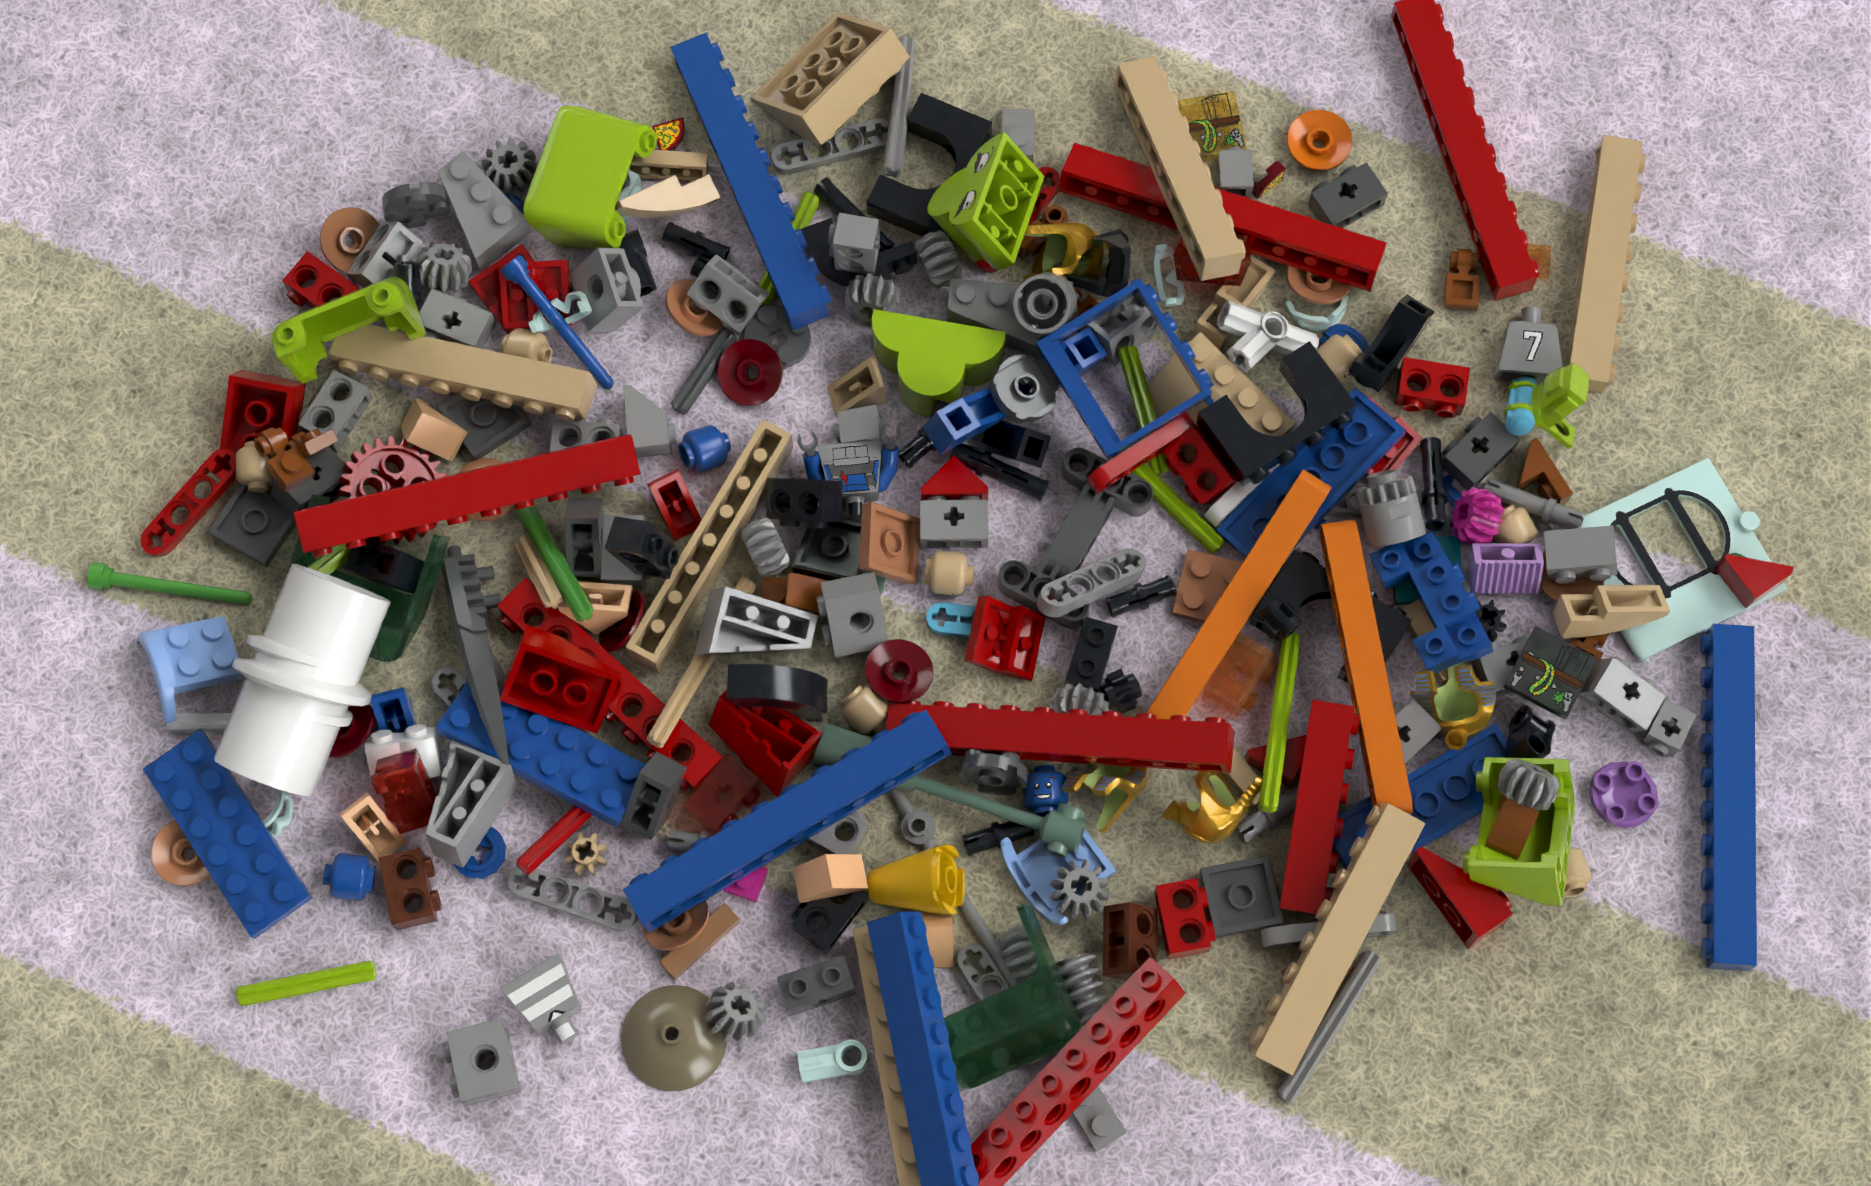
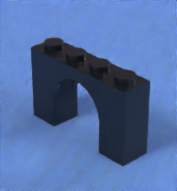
(944, 125)
(1253, 453)
(1307, 581)

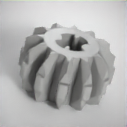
(521, 165)
(938, 259)
(444, 267)
(871, 293)
(765, 547)
(1079, 698)
(1528, 784)
(1069, 880)
(1018, 953)
(735, 1012)

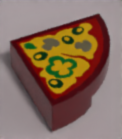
(670, 134)
(1275, 176)

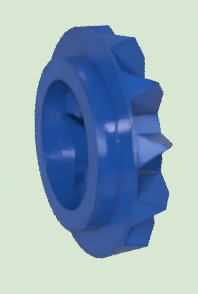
(491, 861)

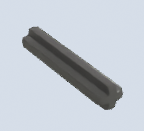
(702, 372)

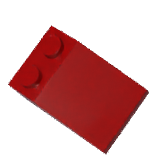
(257, 403)
(559, 680)
(1467, 905)

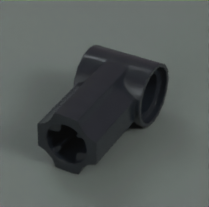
(636, 256)

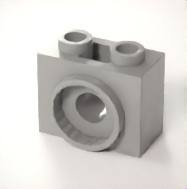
(610, 288)
(840, 602)
(464, 1051)

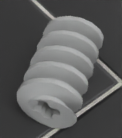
(1081, 985)

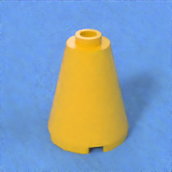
(920, 882)

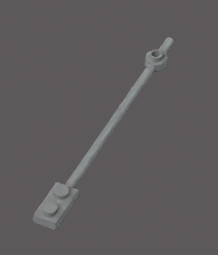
(1095, 1112)

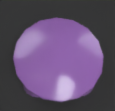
(1623, 794)

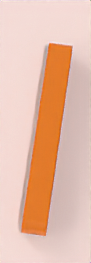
(1240, 597)
(1365, 665)

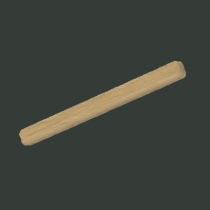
(687, 687)

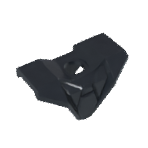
(1117, 269)

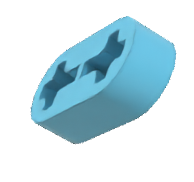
(953, 611)

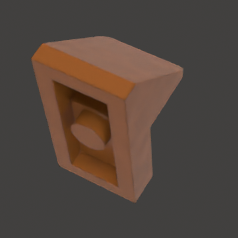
(1540, 468)
(795, 591)
(1510, 827)

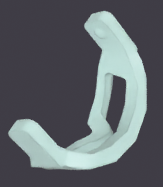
(1160, 252)
(1299, 318)
(540, 324)
(280, 822)

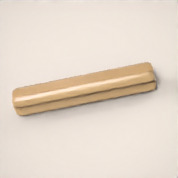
(538, 573)

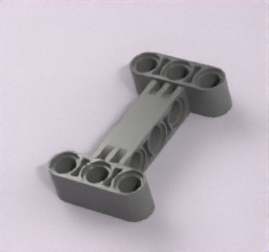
(1076, 533)

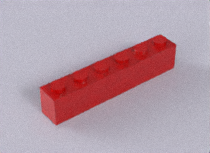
(1317, 806)

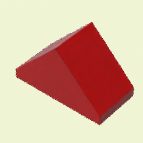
(953, 482)
(675, 504)
(1750, 577)
(1292, 761)

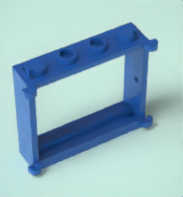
(1079, 393)

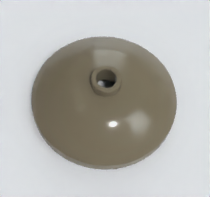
(674, 1063)

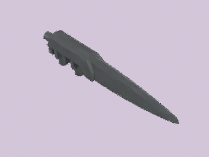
(469, 623)

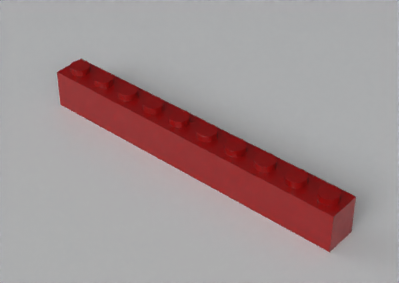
(1464, 148)
(1270, 230)
(467, 493)
(1080, 737)

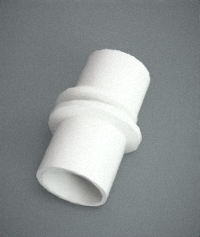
(301, 681)

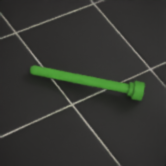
(103, 577)

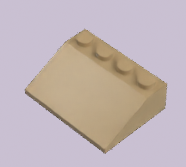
(832, 76)
(1175, 386)

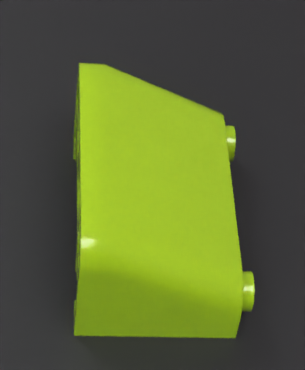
(583, 177)
(302, 337)
(1544, 860)

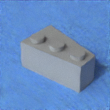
(484, 212)
(991, 307)
(750, 624)
(468, 802)

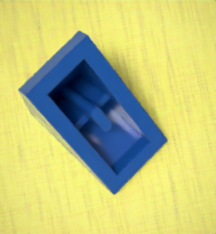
(393, 710)

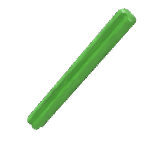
(555, 563)

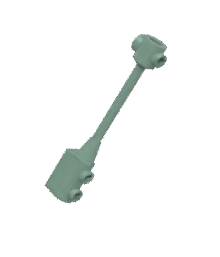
(1058, 829)

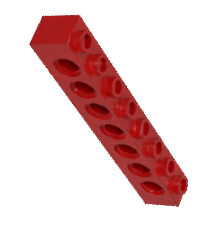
(525, 602)
(1074, 1073)

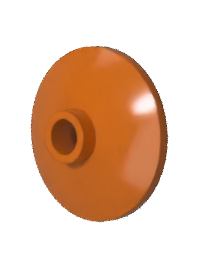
(1320, 126)

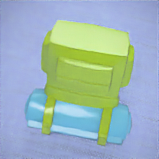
(1546, 402)

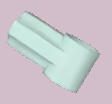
(829, 1061)

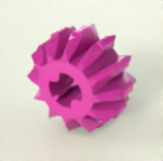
(1476, 516)

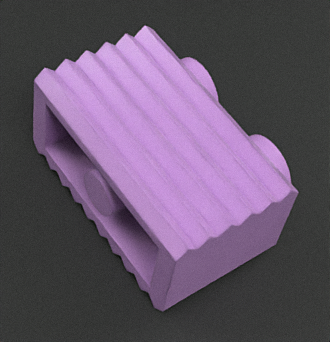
(1505, 568)

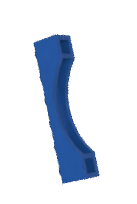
(979, 411)

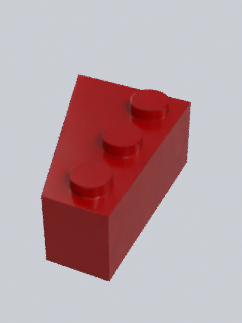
(766, 740)

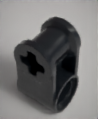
(1529, 735)

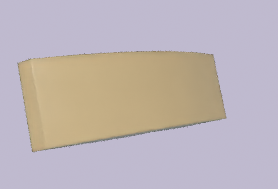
(669, 198)
(1252, 286)
(1609, 609)

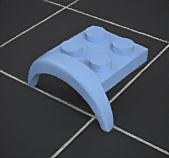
(189, 659)
(1036, 868)

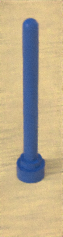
(518, 273)

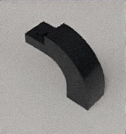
(896, 259)
(1391, 344)
(1008, 441)
(778, 687)

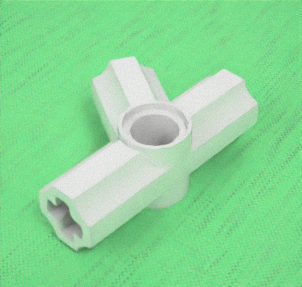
(1259, 334)

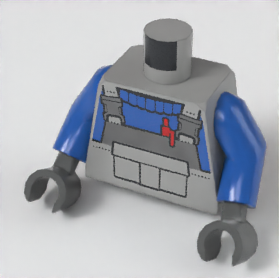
(862, 467)

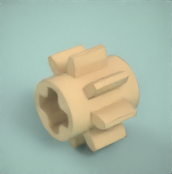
(588, 863)

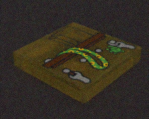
(1214, 123)

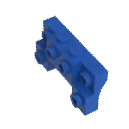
(1439, 587)

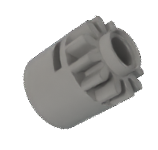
(1029, 306)
(1390, 509)

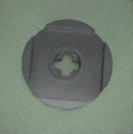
(415, 204)
(772, 319)
(1012, 401)
(993, 772)

